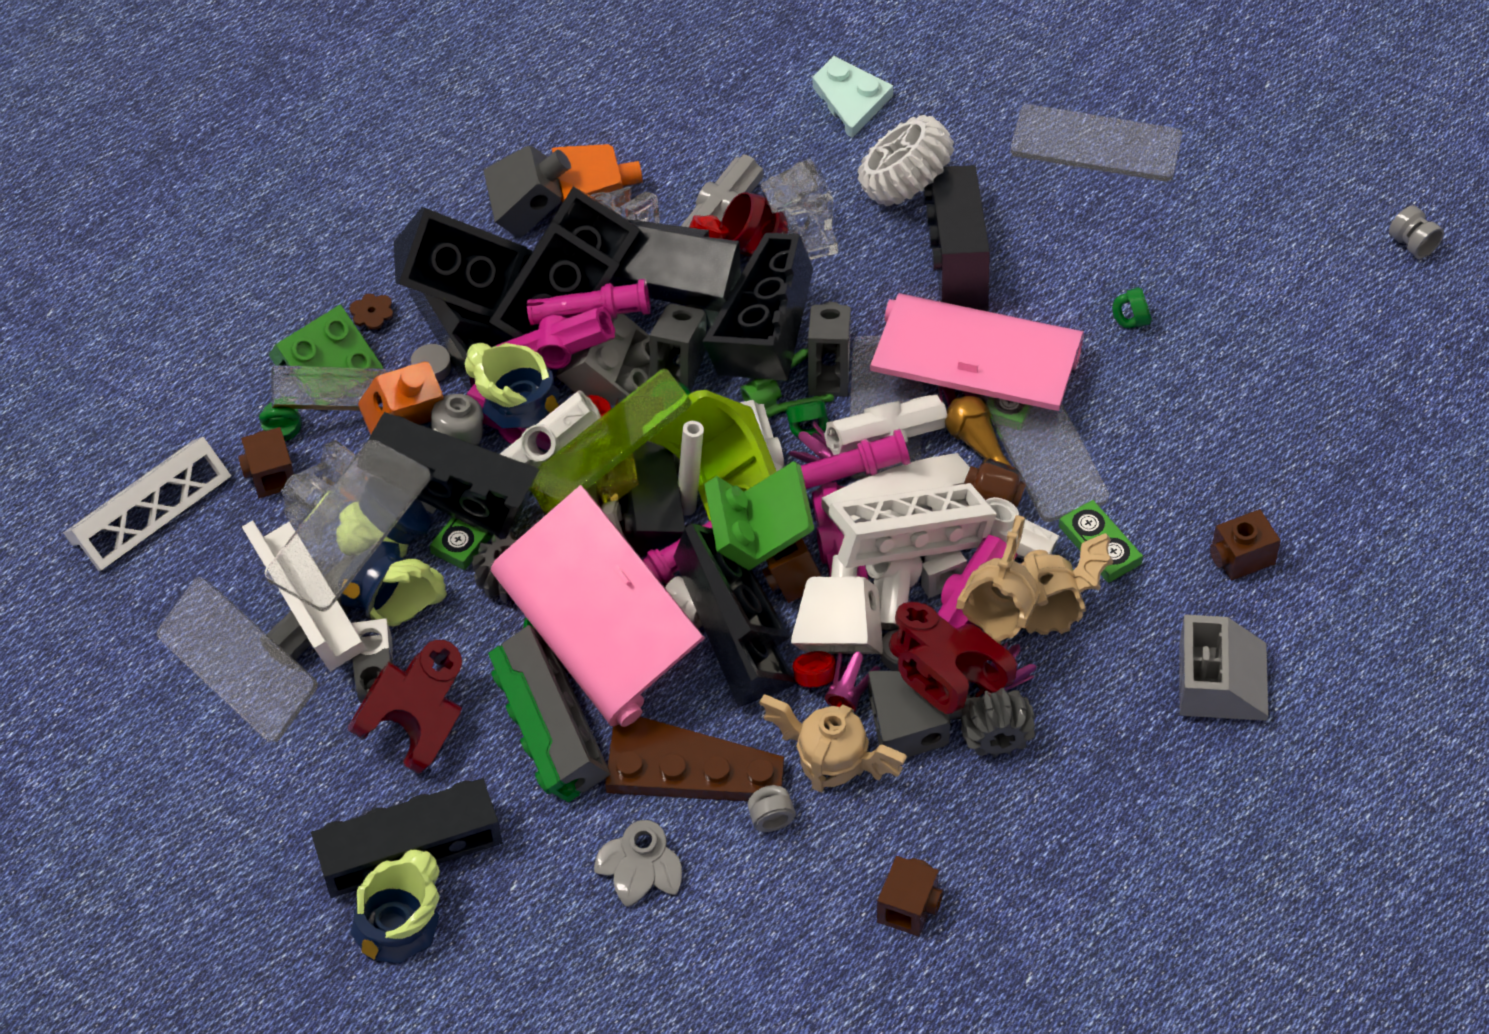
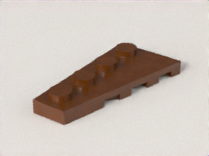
(682, 763)

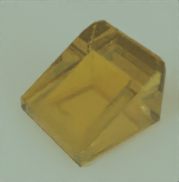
(618, 480)

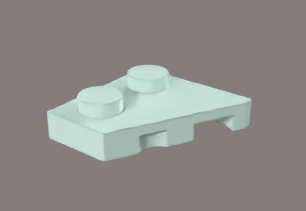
(851, 93)

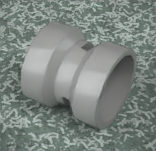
(1414, 230)

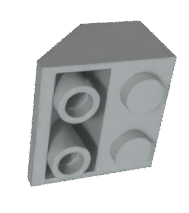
(611, 367)
(1221, 670)

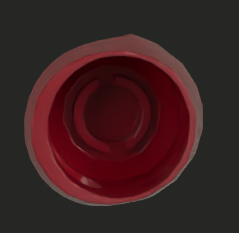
(749, 219)

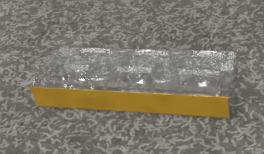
(321, 387)

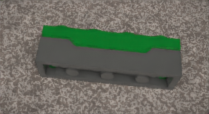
(548, 715)

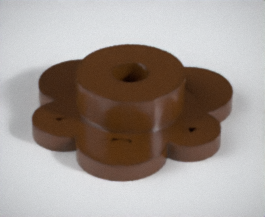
(371, 311)

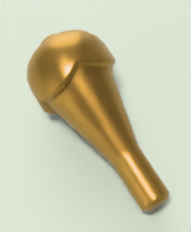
(970, 421)

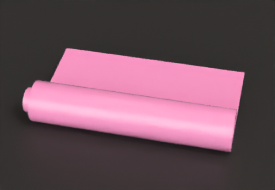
(977, 351)
(596, 605)

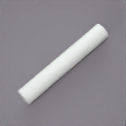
(690, 465)

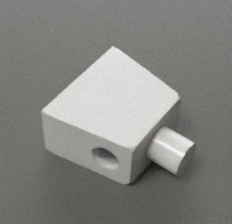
(839, 614)

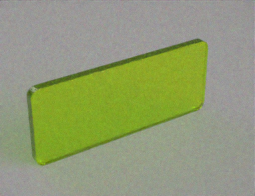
(610, 439)

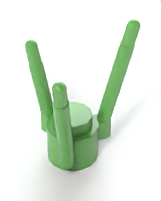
(767, 391)

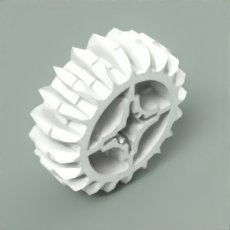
(905, 160)

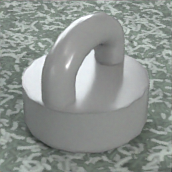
(771, 808)

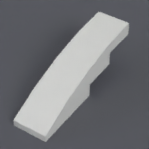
(916, 476)

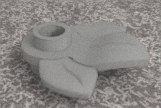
(640, 868)

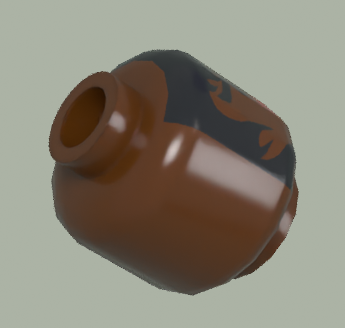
(996, 481)

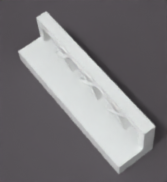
(139, 490)
(918, 532)
(327, 631)

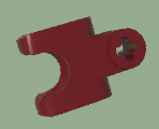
(942, 658)
(415, 702)

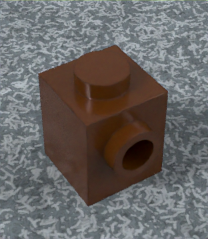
(266, 461)
(1244, 545)
(791, 570)
(909, 895)

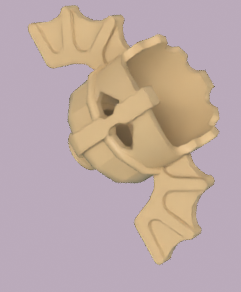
(1061, 586)
(1001, 592)
(832, 744)

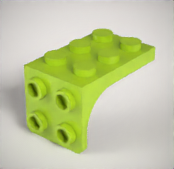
(731, 442)

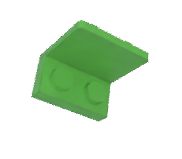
(326, 342)
(762, 519)

